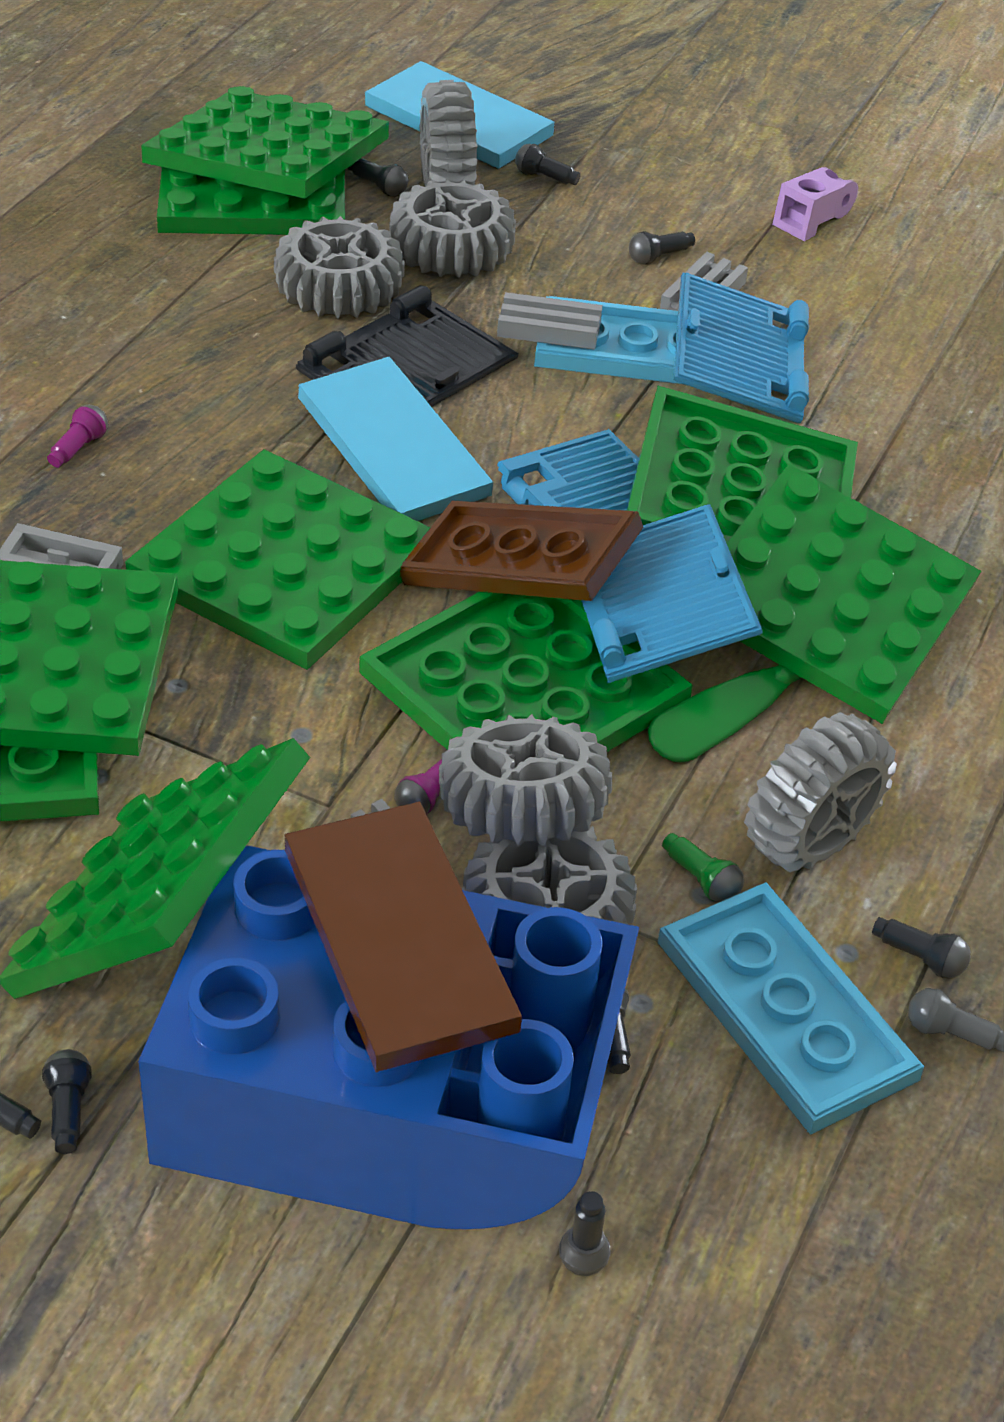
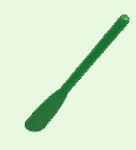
(716, 713)

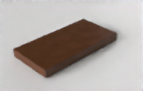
(522, 549)
(401, 936)

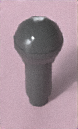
(935, 1013)

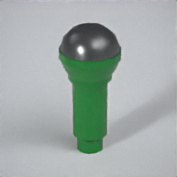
(717, 877)

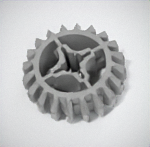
(448, 133)
(453, 228)
(339, 267)
(525, 779)
(820, 791)
(563, 874)

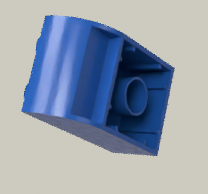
(273, 1090)

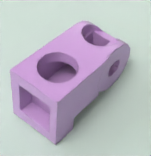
(812, 201)

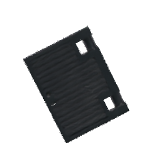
(434, 355)

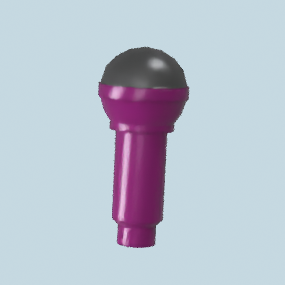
(86, 425)
(419, 787)

